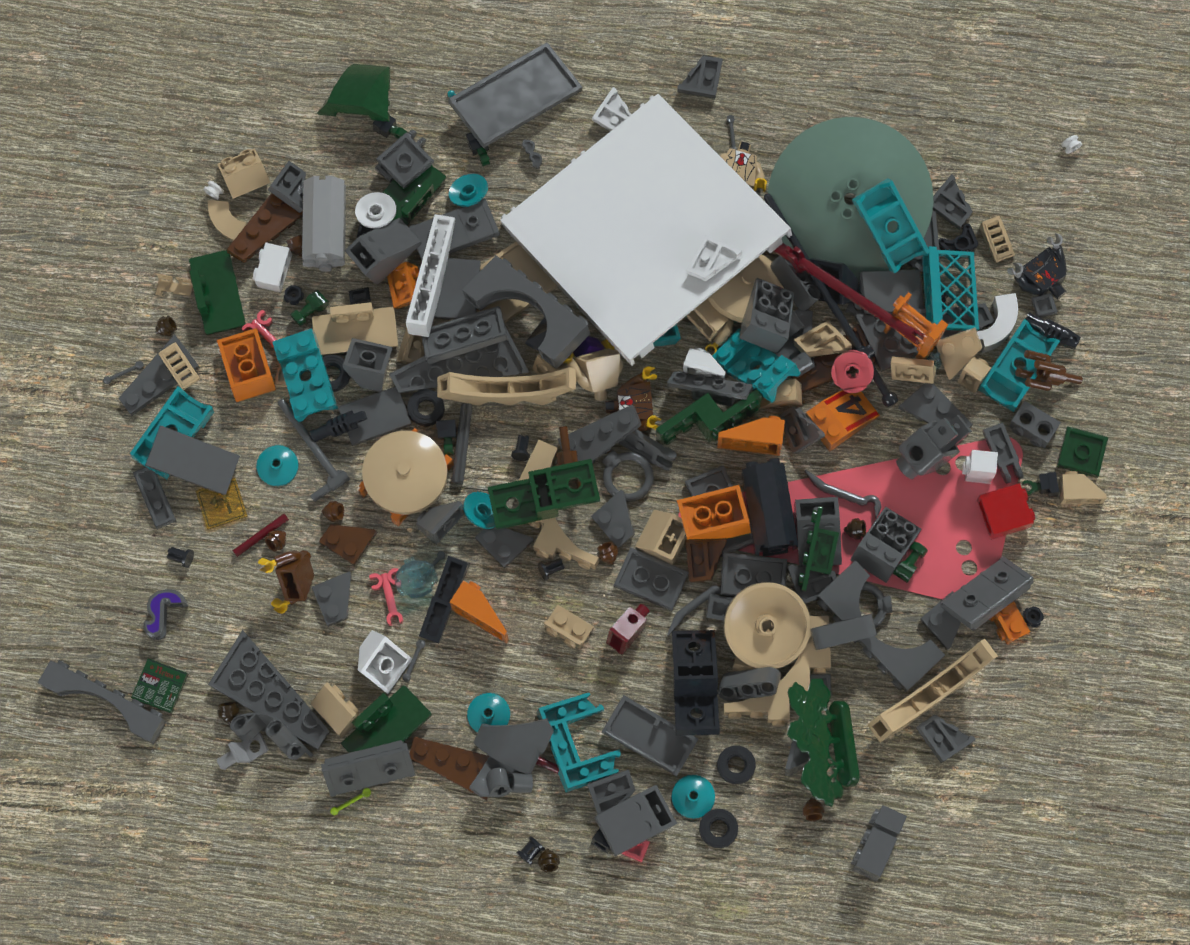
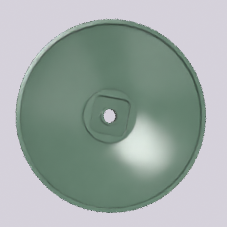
(839, 160)

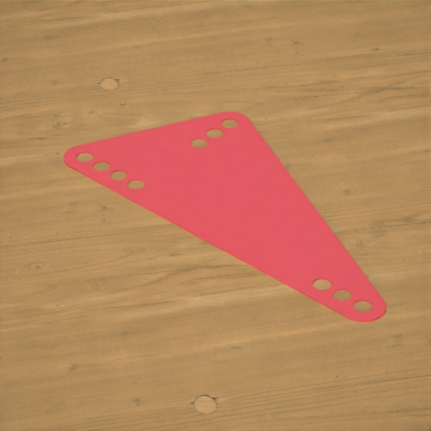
(936, 503)

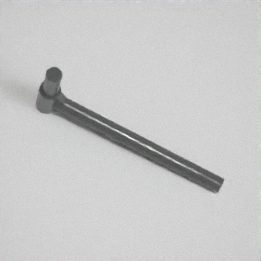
(335, 478)

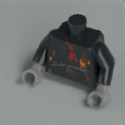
(1044, 271)

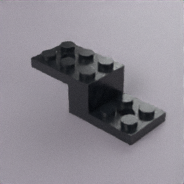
(695, 682)

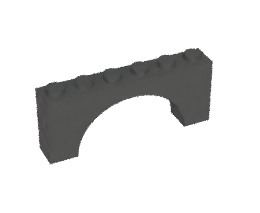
(501, 282)
(903, 665)

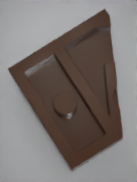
(347, 541)
(703, 558)

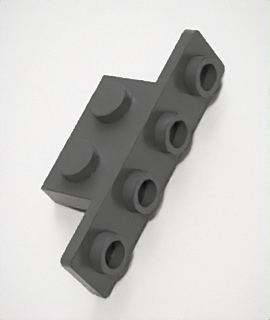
(720, 390)

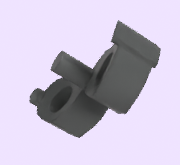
(534, 157)

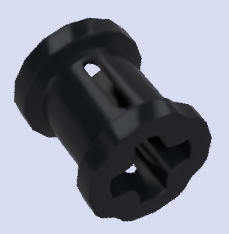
(537, 848)

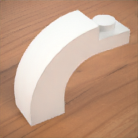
(1006, 314)

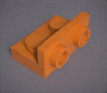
(402, 284)
(1010, 624)

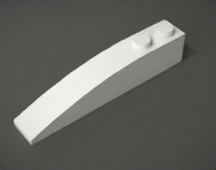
(430, 277)

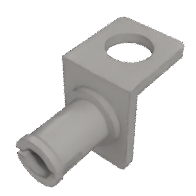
(241, 752)

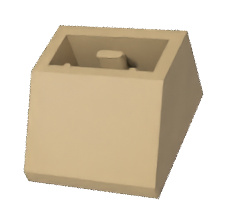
(243, 172)
(663, 536)
(334, 709)

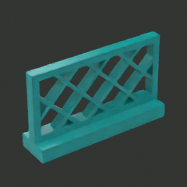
(933, 288)

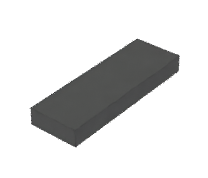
(154, 497)

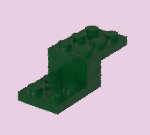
(708, 418)
(543, 494)

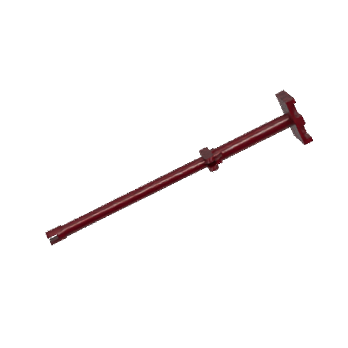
(800, 263)

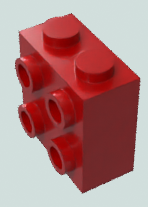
(1006, 511)

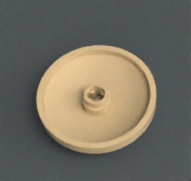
(734, 296)
(404, 472)
(767, 625)

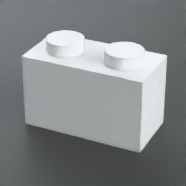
(272, 267)
(980, 466)

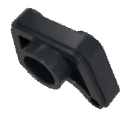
(964, 242)

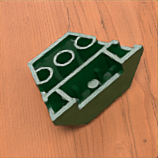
(361, 92)

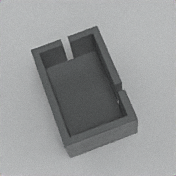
(878, 842)

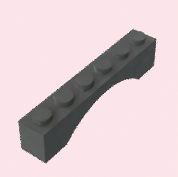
(65, 682)

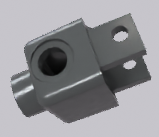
(931, 447)

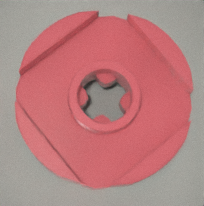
(859, 361)

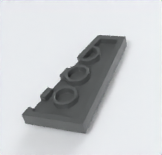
(154, 380)
(603, 434)

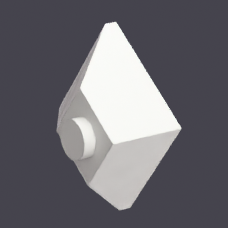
(702, 363)
(382, 661)

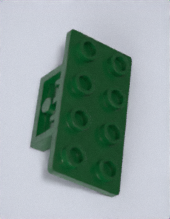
(416, 195)
(216, 292)
(387, 721)

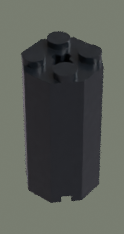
(769, 507)

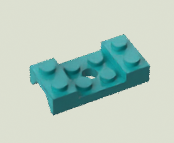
(878, 208)
(298, 355)
(740, 357)
(1001, 382)
(178, 412)

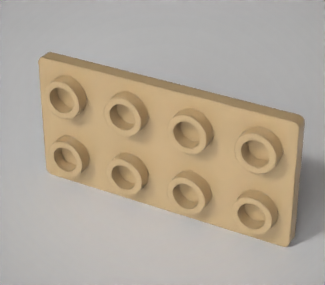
(357, 322)

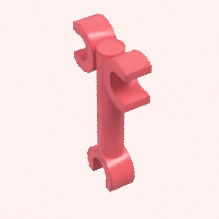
(260, 325)
(386, 580)

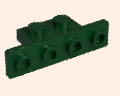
(821, 550)

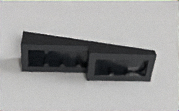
(440, 608)

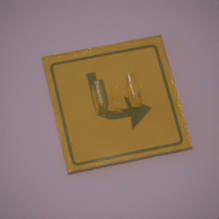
(219, 508)

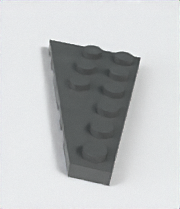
(898, 346)
(490, 361)
(259, 686)

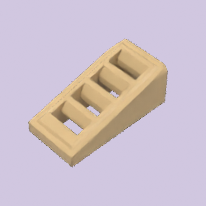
(996, 221)
(170, 351)

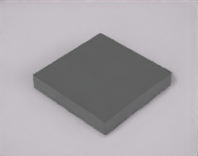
(405, 160)

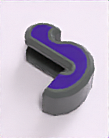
(157, 609)

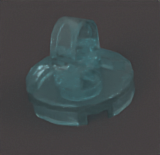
(415, 578)

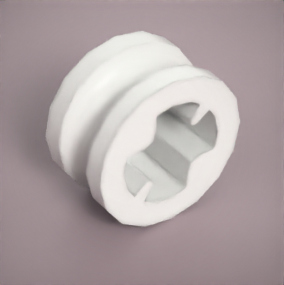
(1071, 144)
(213, 190)

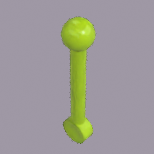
(365, 793)

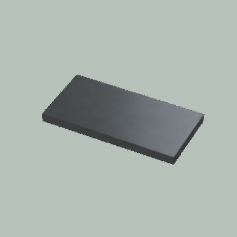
(515, 95)

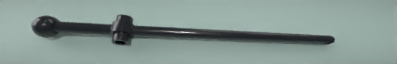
(889, 398)

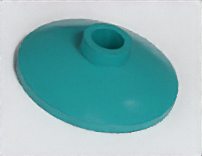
(468, 190)
(281, 474)
(479, 510)
(487, 701)
(693, 807)

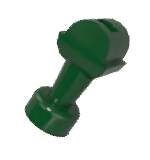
(314, 302)
(907, 568)

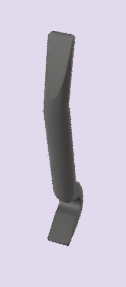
(844, 494)
(691, 606)

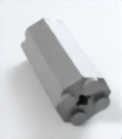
(324, 223)

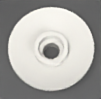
(372, 204)

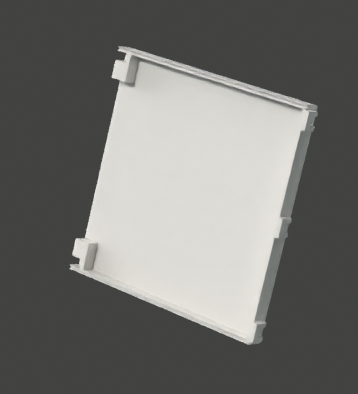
(630, 219)

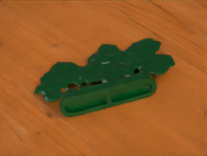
(814, 738)

